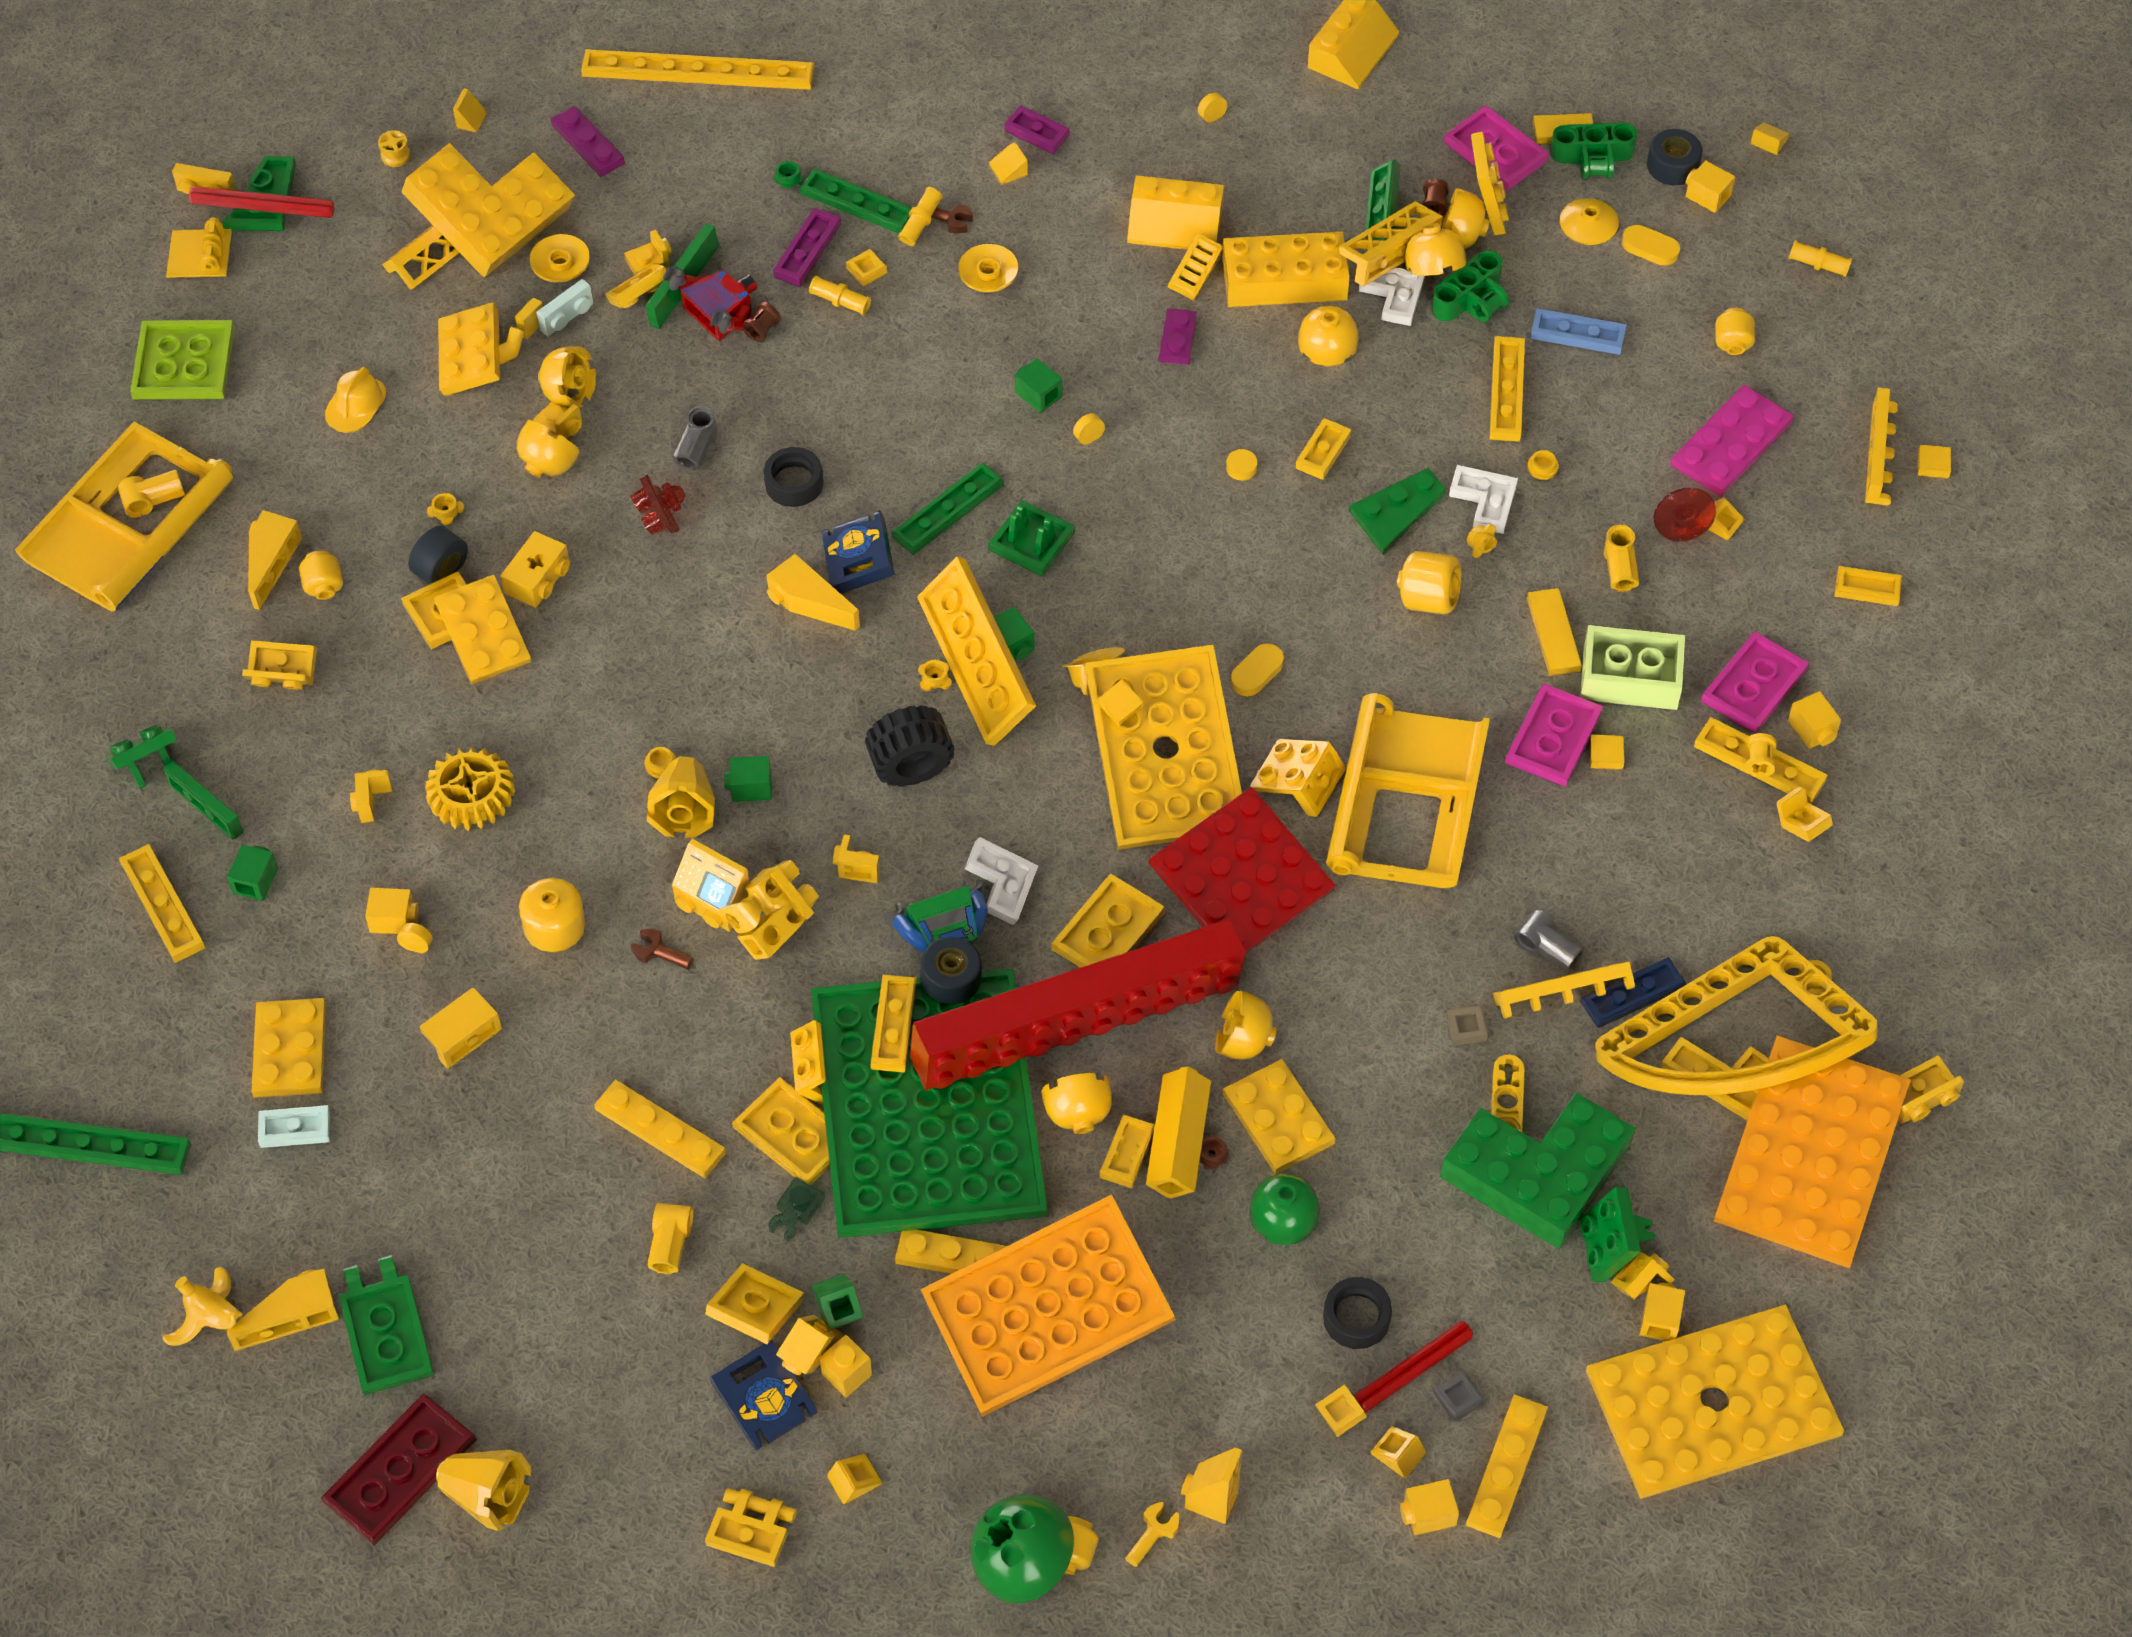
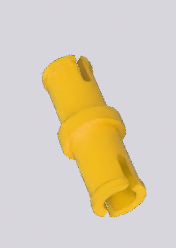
(920, 216)
(1820, 258)
(839, 295)

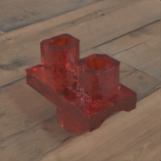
(661, 501)

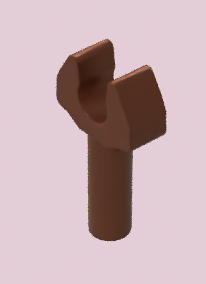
(951, 218)
(659, 950)

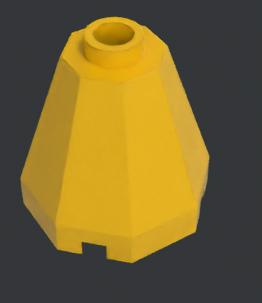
(682, 799)
(486, 1484)

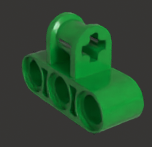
(1594, 146)
(1472, 289)

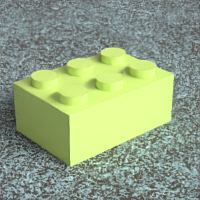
(1632, 667)

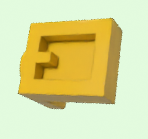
(654, 252)
(560, 419)
(856, 865)
(1638, 1273)

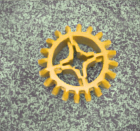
(451, 797)

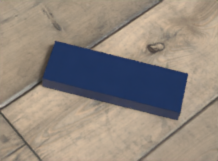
(1650, 986)

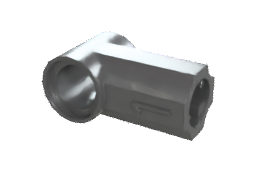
(695, 438)
(1541, 935)

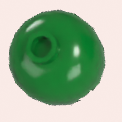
(1284, 1209)

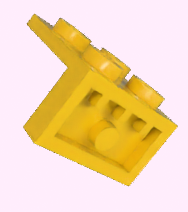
(1301, 769)

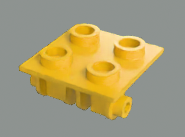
(200, 251)

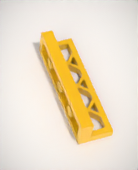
(410, 251)
(1387, 254)

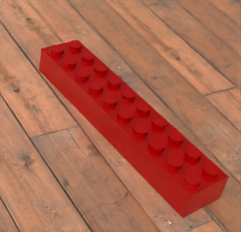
(1076, 1005)

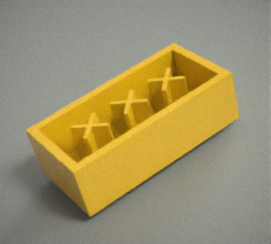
(1285, 269)

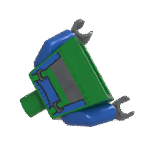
(950, 914)

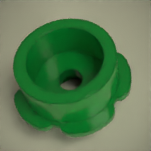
(788, 169)

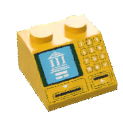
(708, 883)

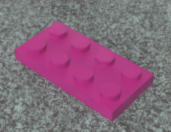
(1732, 440)

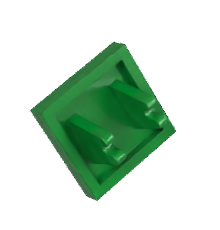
(1031, 538)
(151, 740)
(1613, 1234)

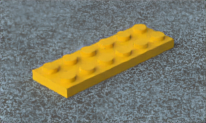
(976, 651)

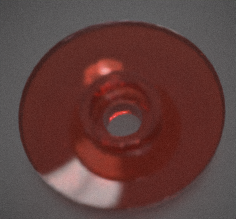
(1683, 505)

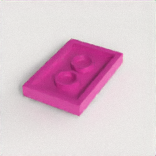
(1513, 150)
(1754, 682)
(1554, 735)

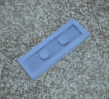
(1578, 331)

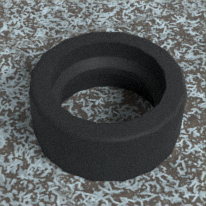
(796, 495)
(1350, 1337)

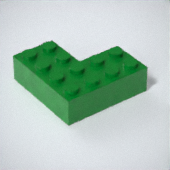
(1537, 1183)

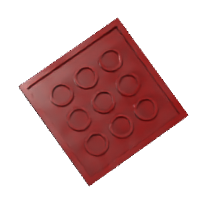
(1243, 870)

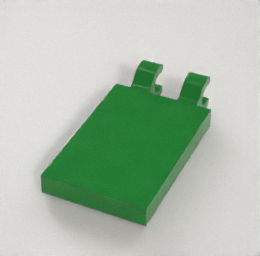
(384, 1329)

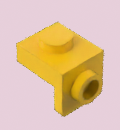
(366, 785)
(1802, 817)

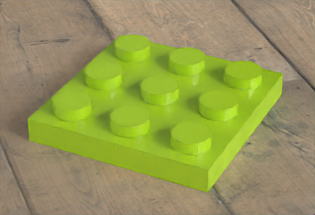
(182, 359)

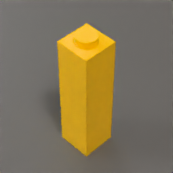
(1178, 1132)

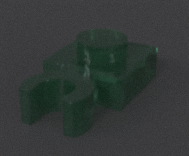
(796, 1204)

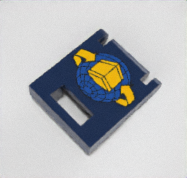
(855, 545)
(766, 1399)

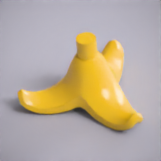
(204, 1307)

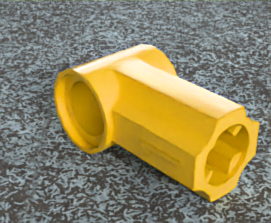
(141, 495)
(1621, 559)
(670, 1228)

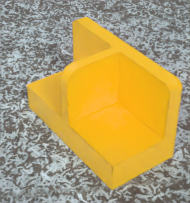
(461, 1027)

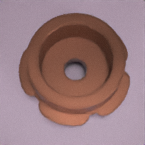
(1215, 1145)

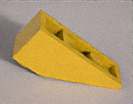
(270, 549)
(808, 594)
(291, 1308)
(1214, 1485)

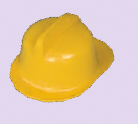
(355, 401)
(1077, 667)

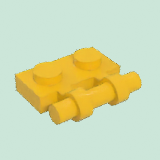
(746, 1535)

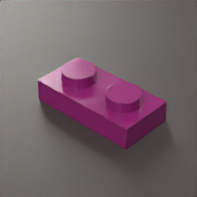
(1037, 129)
(1178, 336)

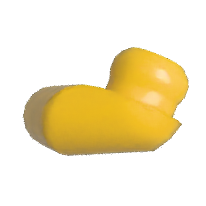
(511, 348)

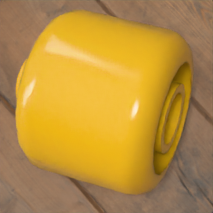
(1430, 582)
(552, 914)

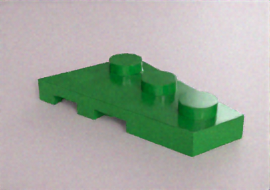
(272, 176)
(1394, 509)

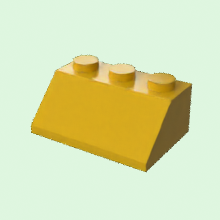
(1352, 42)
(1174, 212)

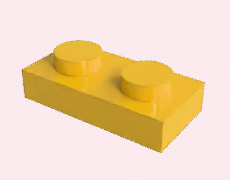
(188, 176)
(629, 291)
(1323, 449)

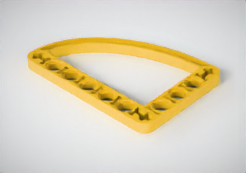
(1751, 1078)

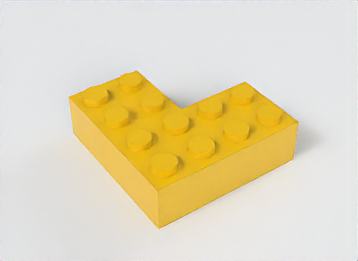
(482, 219)

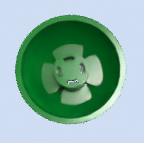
(1021, 1548)

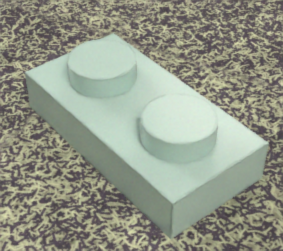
(565, 307)
(294, 1126)

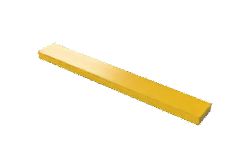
(697, 69)

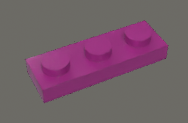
(587, 141)
(807, 247)

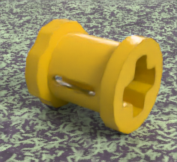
(1761, 754)

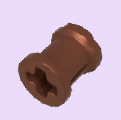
(1435, 193)
(761, 322)

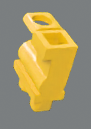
(782, 906)

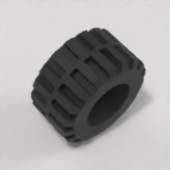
(909, 745)

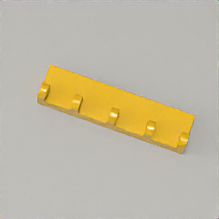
(1877, 448)
(1563, 984)

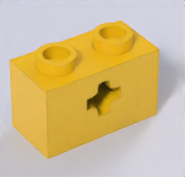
(535, 569)

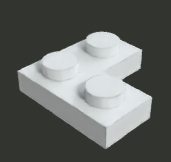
(1401, 292)
(1491, 492)
(1010, 876)

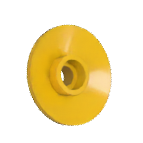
(1587, 229)
(558, 249)
(988, 259)

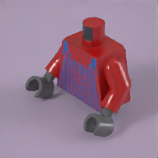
(714, 299)

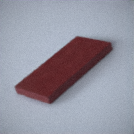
(397, 1469)

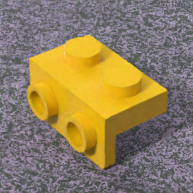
(281, 663)
(808, 1061)
(1929, 1087)

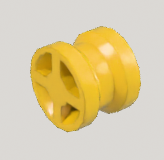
(394, 148)

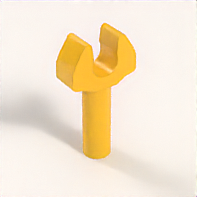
(1154, 1531)

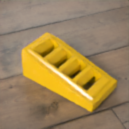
(1203, 250)

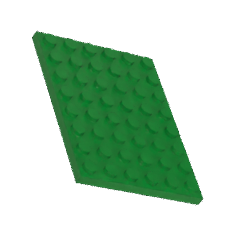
(916, 1153)

